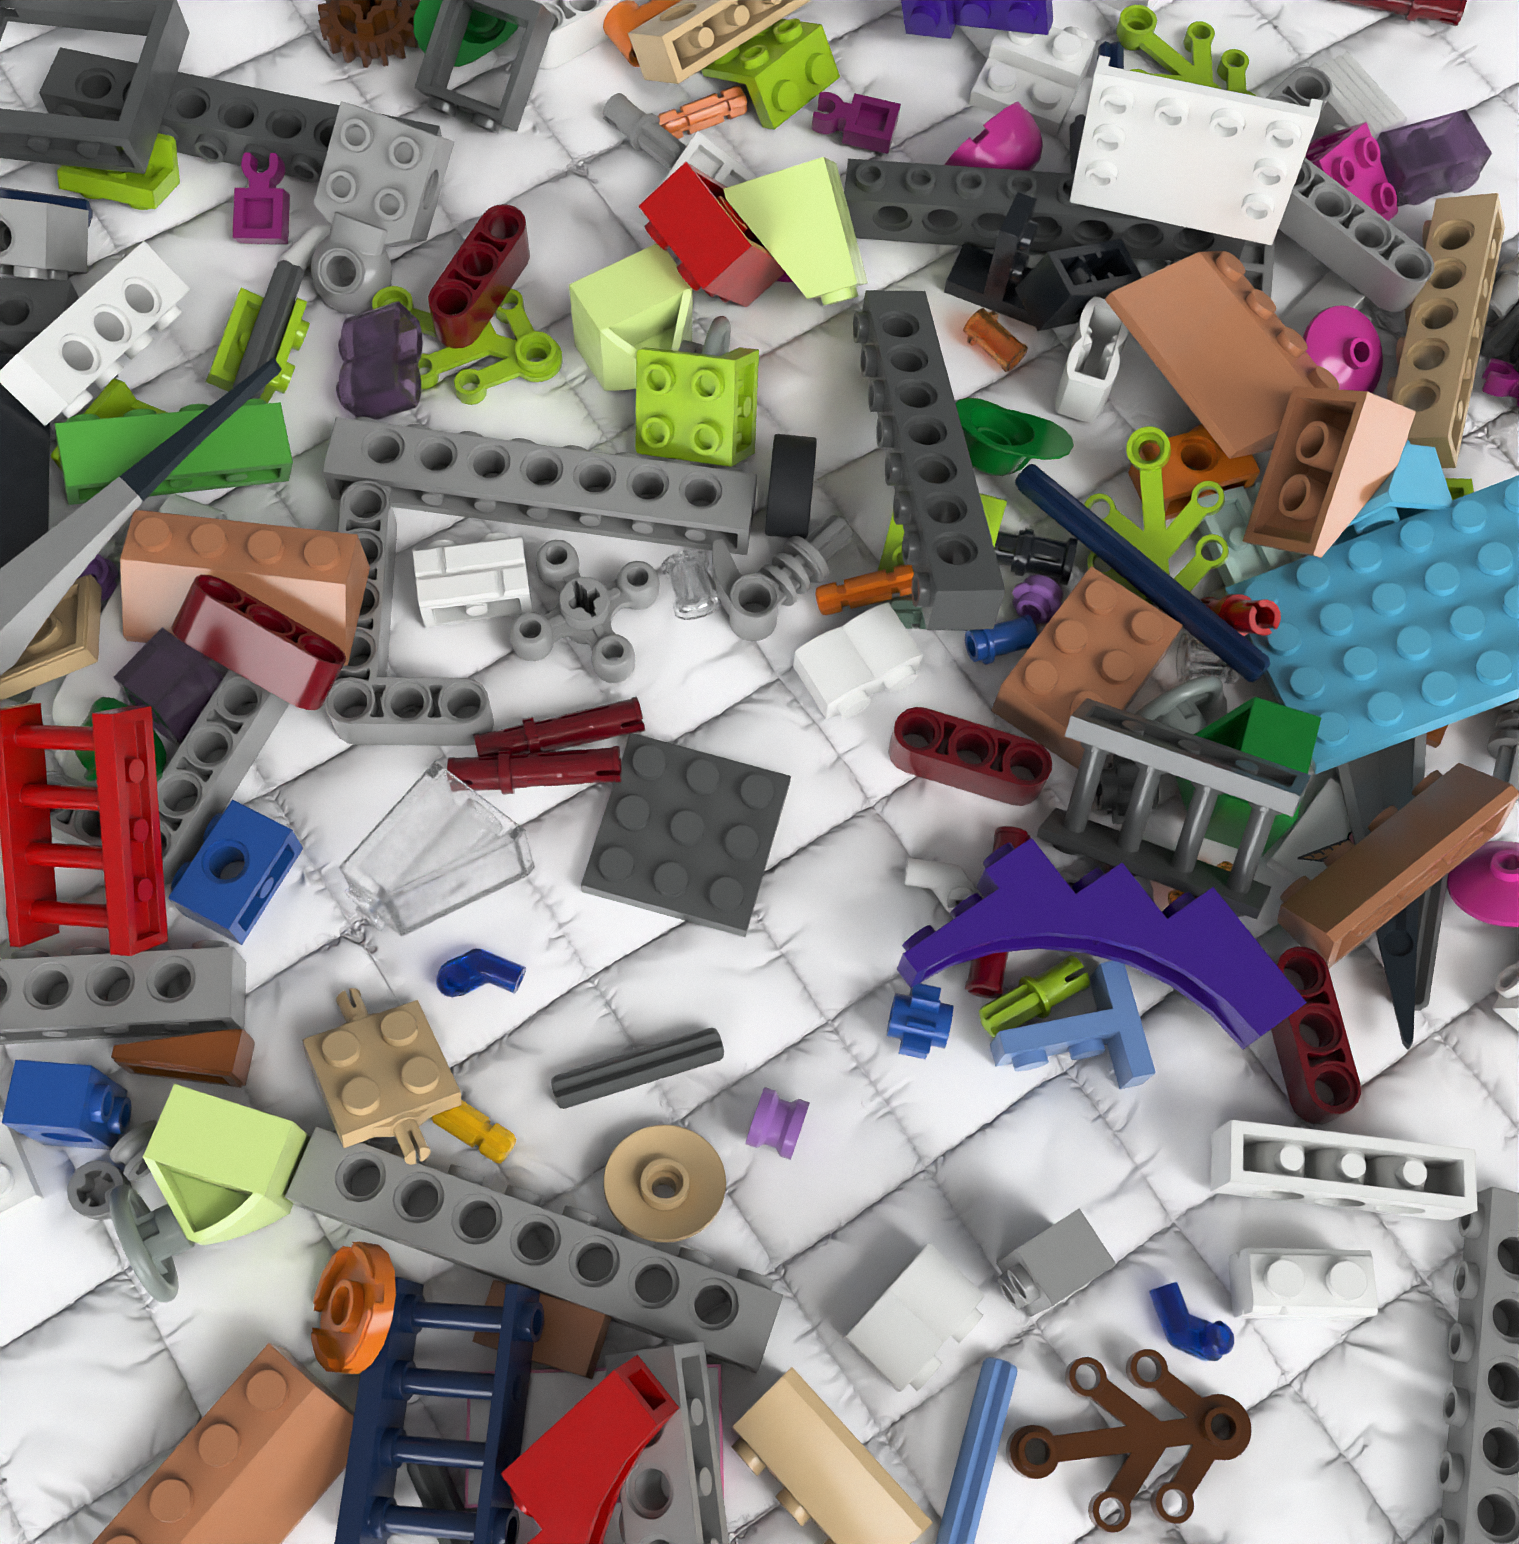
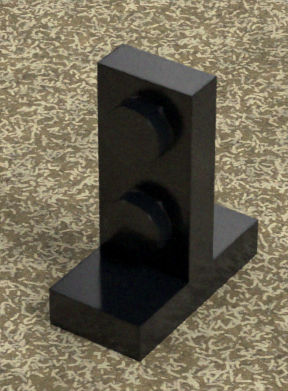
(992, 278)

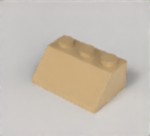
(824, 1469)

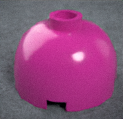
(1007, 142)

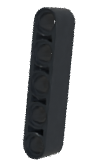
(22, 474)

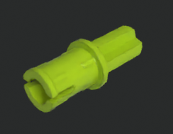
(1034, 997)

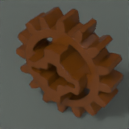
(368, 28)

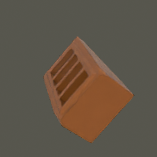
(203, 1057)

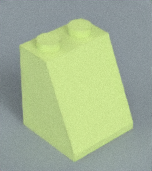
(805, 227)

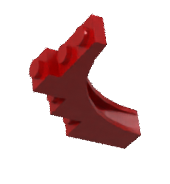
(582, 1461)

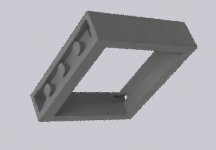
(92, 140)

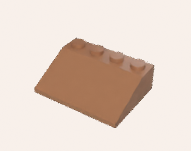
(1220, 347)

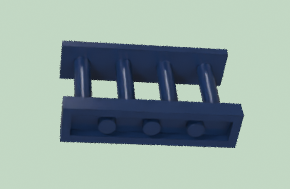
(381, 1444)

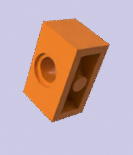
(1211, 464)

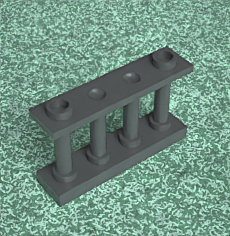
(1212, 771)

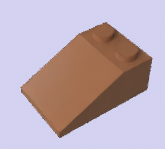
(1325, 467)

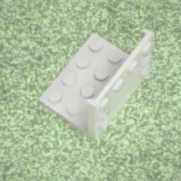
(1190, 153)

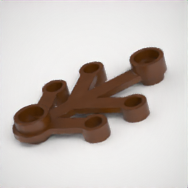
(1141, 1437)

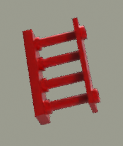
(128, 823)

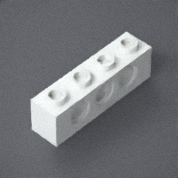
(92, 334)
(1343, 1170)

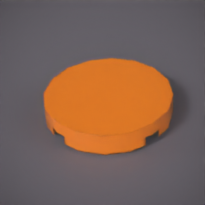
(356, 1308)

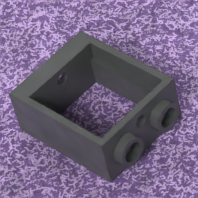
(445, 45)

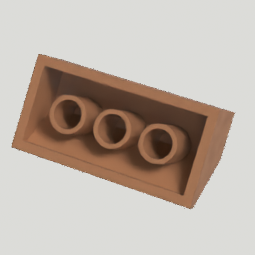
(297, 571)
(1396, 861)
(246, 1464)

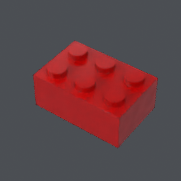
(709, 238)

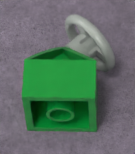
(1254, 728)

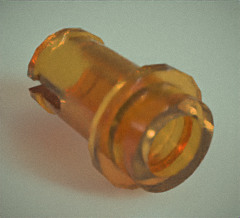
(994, 339)

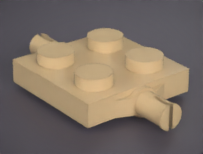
(382, 1074)

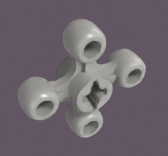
(574, 622)

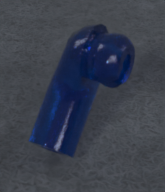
(477, 969)
(1186, 1331)

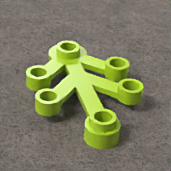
(1137, 30)
(516, 353)
(1156, 540)

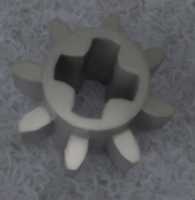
(1116, 788)

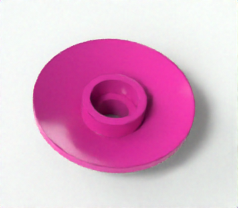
(1346, 346)
(1488, 884)

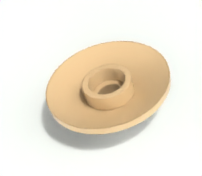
(669, 1158)

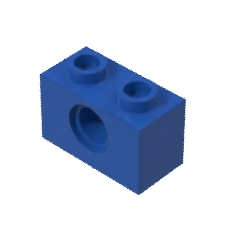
(235, 903)
(66, 1105)

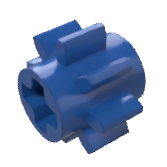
(920, 1020)

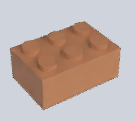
(1094, 648)

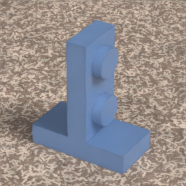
(1084, 1035)

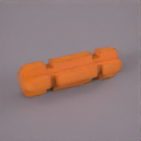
(704, 112)
(864, 589)

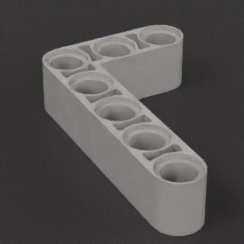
(1344, 229)
(369, 681)
(190, 775)

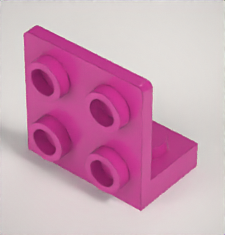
(1355, 163)

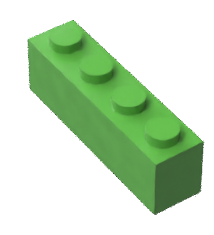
(241, 452)

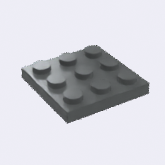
(686, 834)

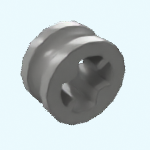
(131, 1150)
(83, 1182)

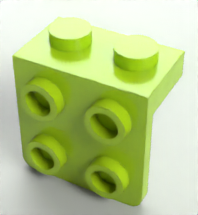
(780, 68)

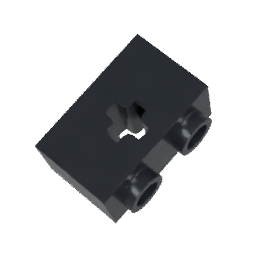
(1070, 277)

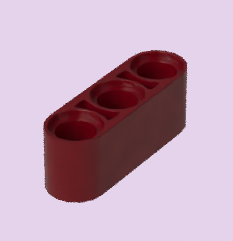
(479, 276)
(258, 642)
(995, 748)
(1332, 1059)

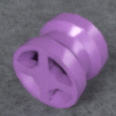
(777, 1123)

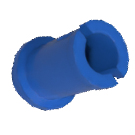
(1005, 638)

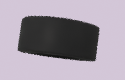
(790, 486)

